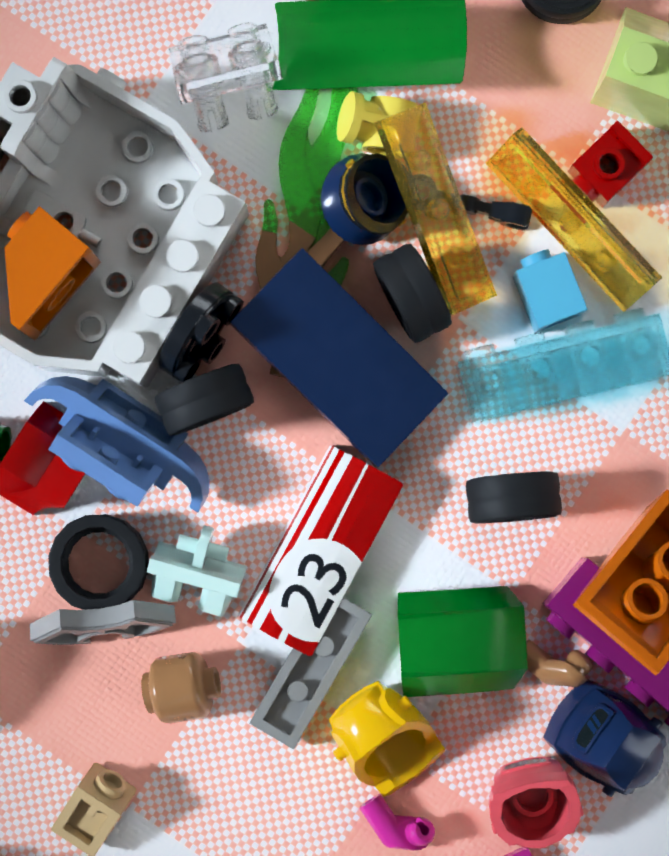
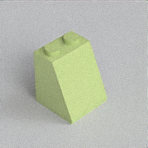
(637, 71)

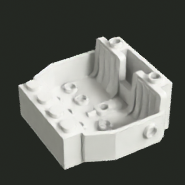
(118, 170)

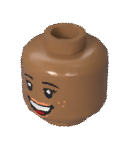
(180, 688)

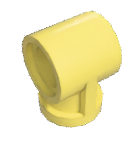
(358, 118)

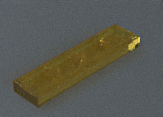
(435, 207)
(573, 219)

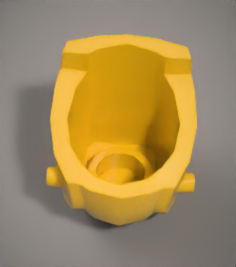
(384, 738)

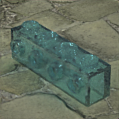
(564, 367)

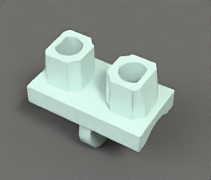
(199, 565)

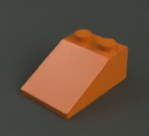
(632, 589)

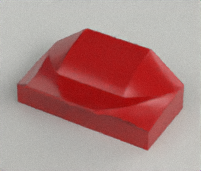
(32, 473)

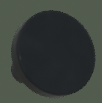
(198, 332)

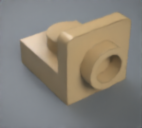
(94, 809)

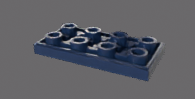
(338, 358)

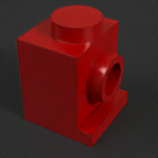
(623, 150)

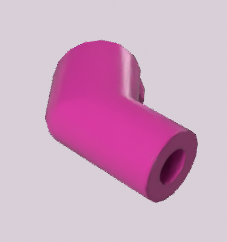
(397, 830)

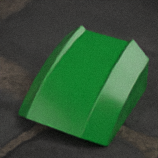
(461, 640)

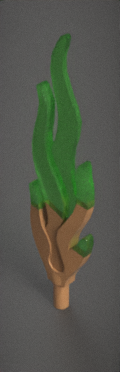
(301, 180)

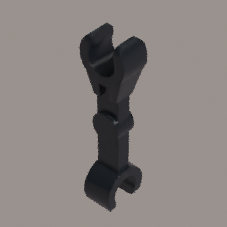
(506, 213)

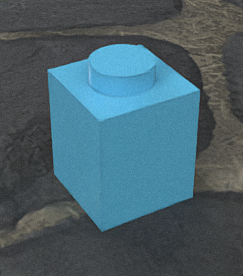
(548, 290)

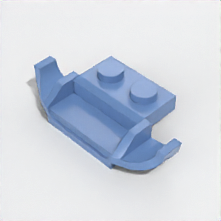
(120, 441)

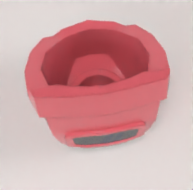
(533, 803)

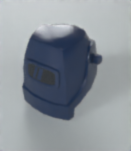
(606, 738)

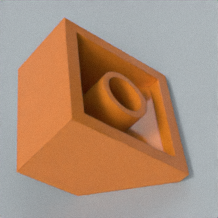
(43, 270)

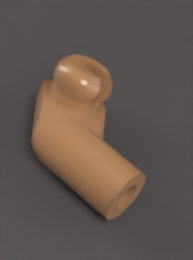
(555, 671)

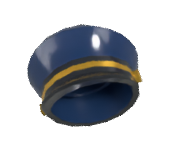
(362, 199)

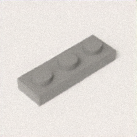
(306, 679)

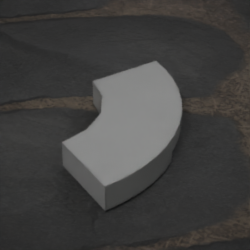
(78, 626)

